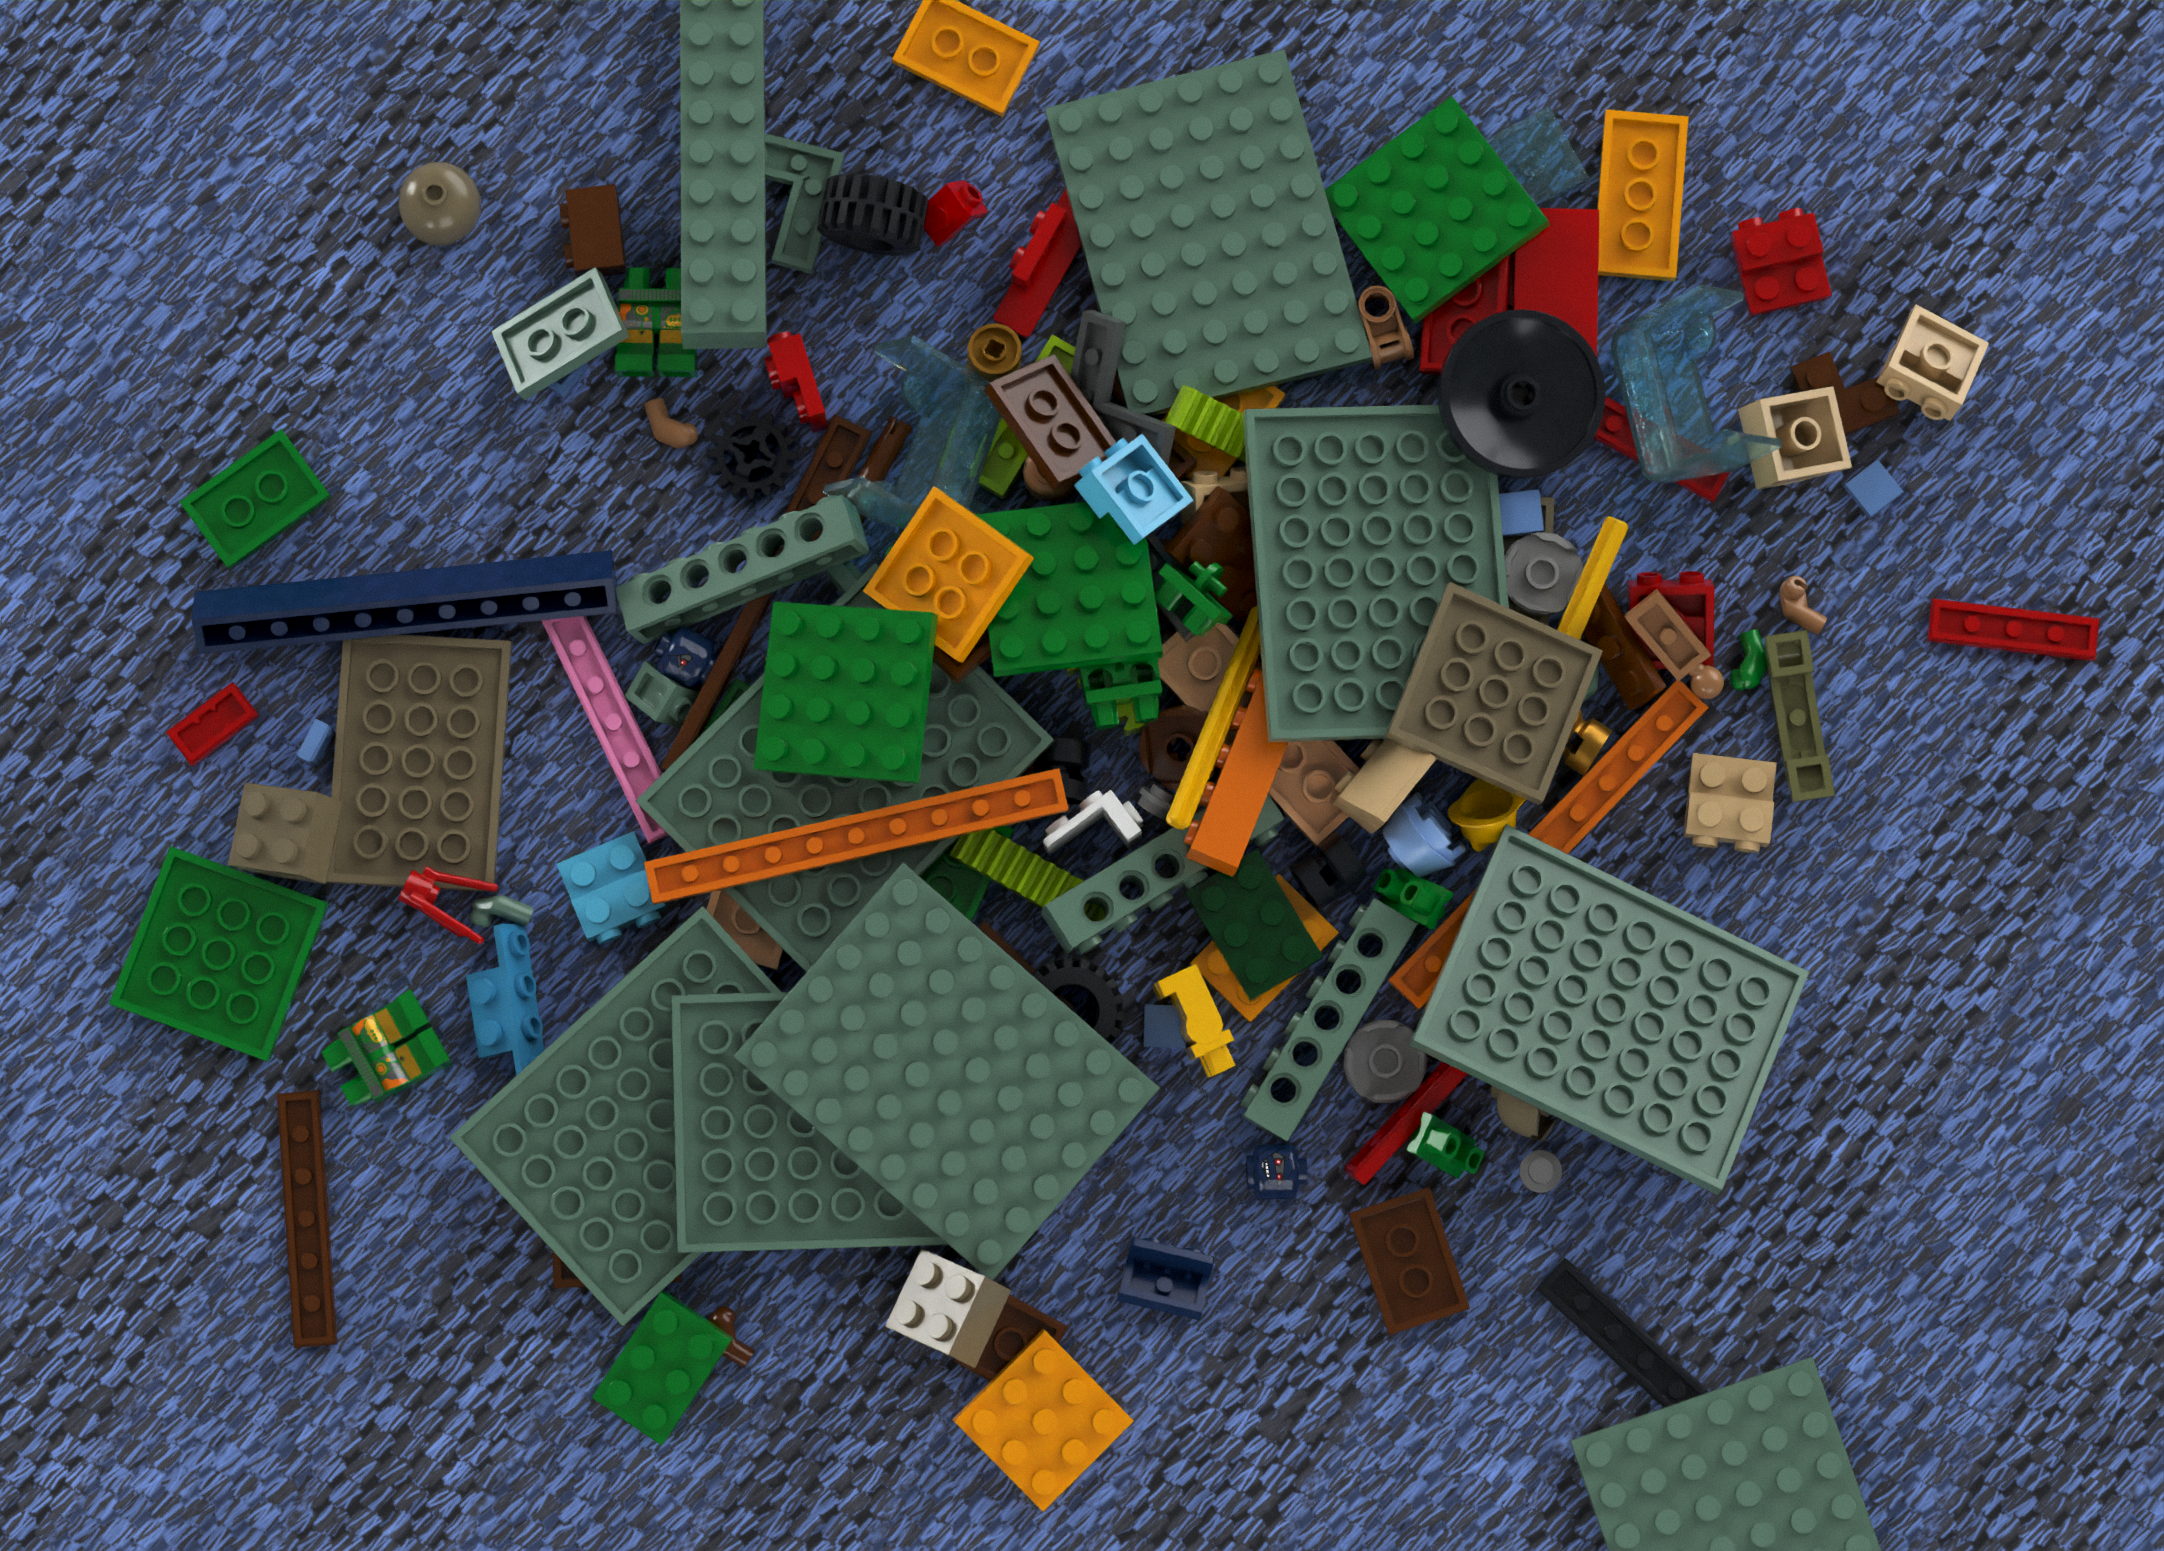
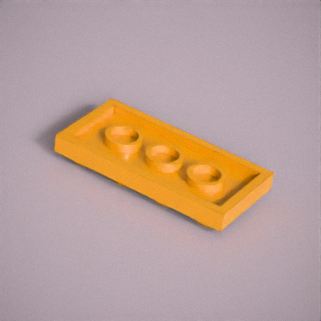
(1641, 194)

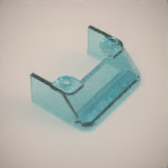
(1666, 395)
(947, 444)

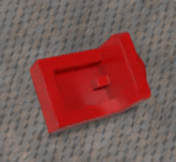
(952, 210)

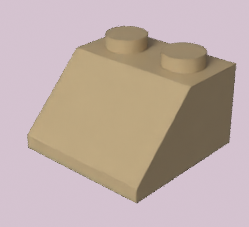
(1809, 435)
(1381, 782)

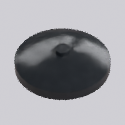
(1521, 394)

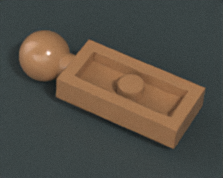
(1675, 644)

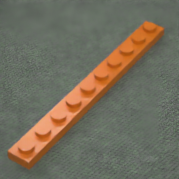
(1570, 818)
(856, 836)

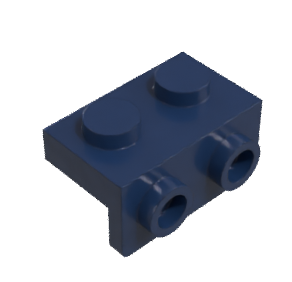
(1166, 1278)

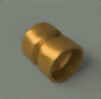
(994, 351)
(1594, 736)

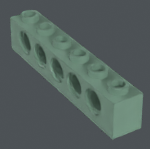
(762, 574)
(1077, 932)
(1393, 933)

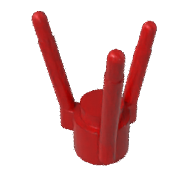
(421, 894)

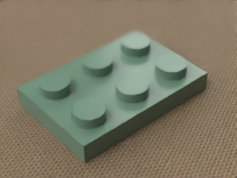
(560, 333)

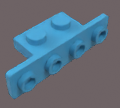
(506, 1001)

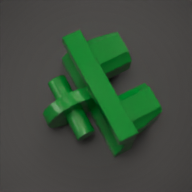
(1206, 609)
(1413, 896)
(1445, 1147)

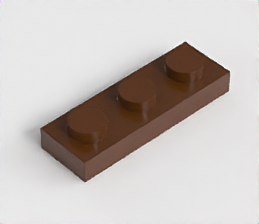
(1622, 652)

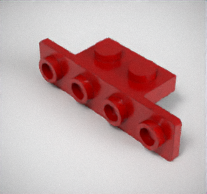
(1039, 268)

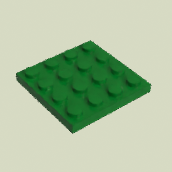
(1434, 209)
(1079, 599)
(845, 692)
(219, 954)

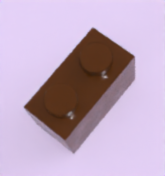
(594, 230)

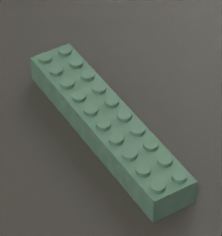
(723, 174)

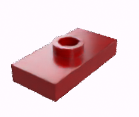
(212, 724)

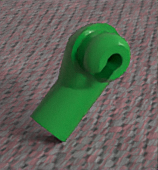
(1754, 663)

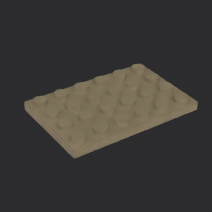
(419, 758)

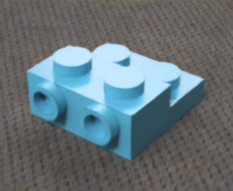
(1133, 488)
(610, 888)

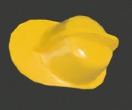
(1484, 813)

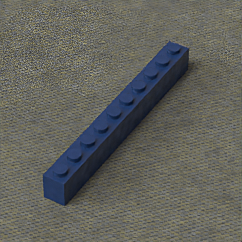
(404, 602)

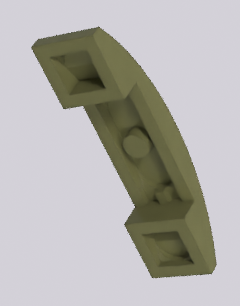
(1797, 716)

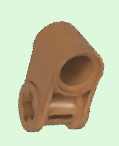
(1385, 331)

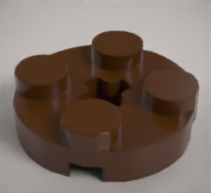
(1157, 742)

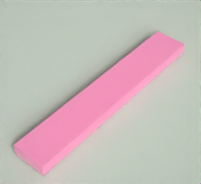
(607, 713)

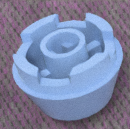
(1421, 837)

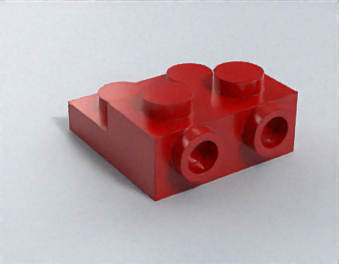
(1780, 262)
(791, 371)
(1689, 596)

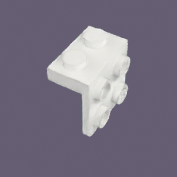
(1122, 818)

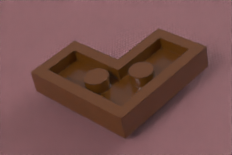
(1858, 405)

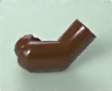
(737, 1351)

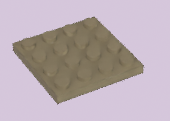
(1494, 693)

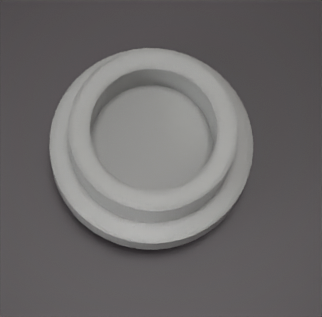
(1156, 800)
(1540, 1171)

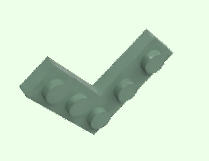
(806, 170)

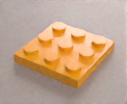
(950, 567)
(1043, 1420)

